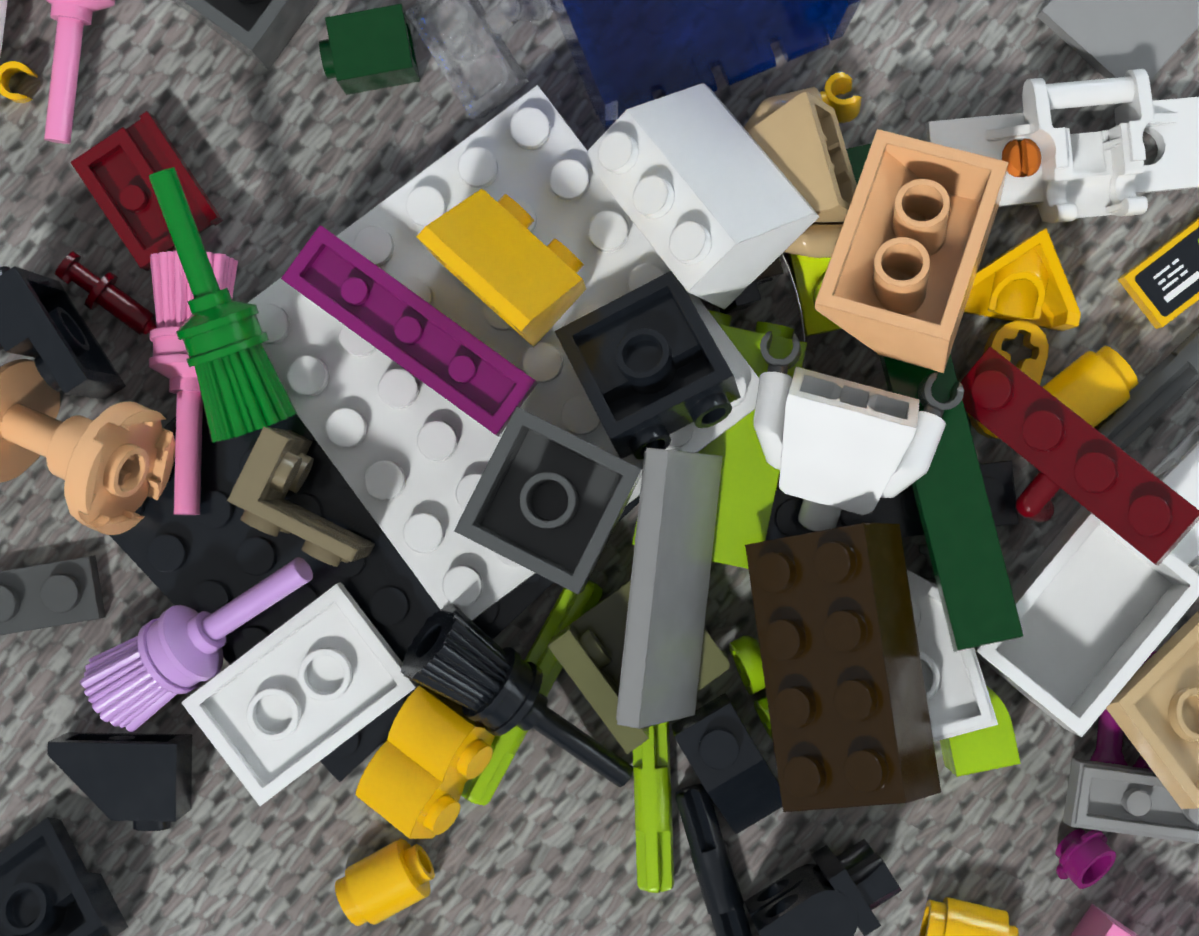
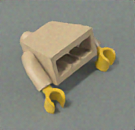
(807, 146)

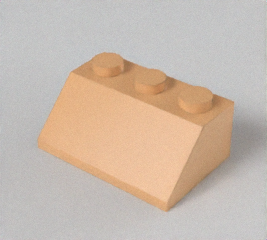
(911, 247)

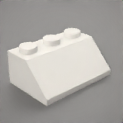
(700, 191)

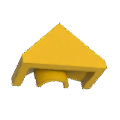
(1026, 286)

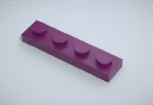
(409, 330)

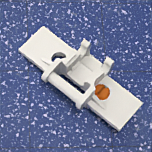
(1091, 170)

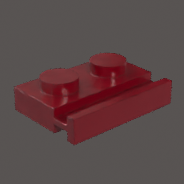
(119, 181)

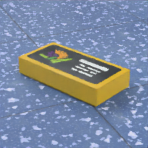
(1167, 278)

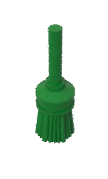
(221, 334)

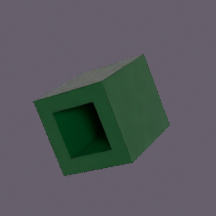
(369, 49)

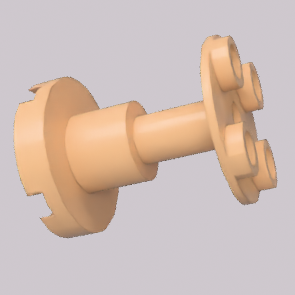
(104, 461)

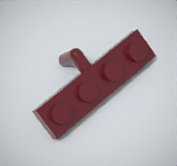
(1074, 459)

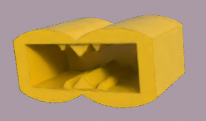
(425, 765)

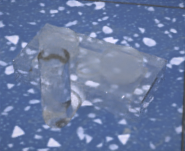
(471, 48)

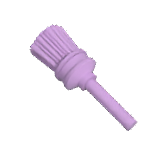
(177, 651)

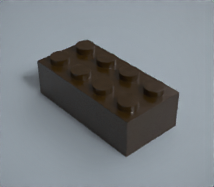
(842, 668)

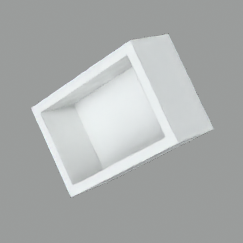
(1089, 620)

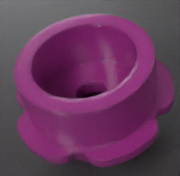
(1084, 857)

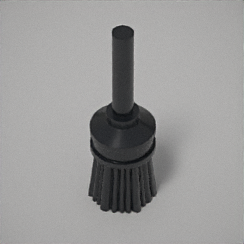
(497, 688)

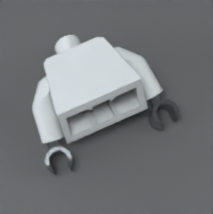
(843, 439)

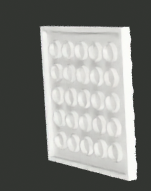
(401, 441)

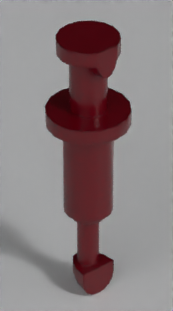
(106, 294)

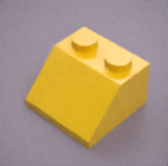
(505, 264)

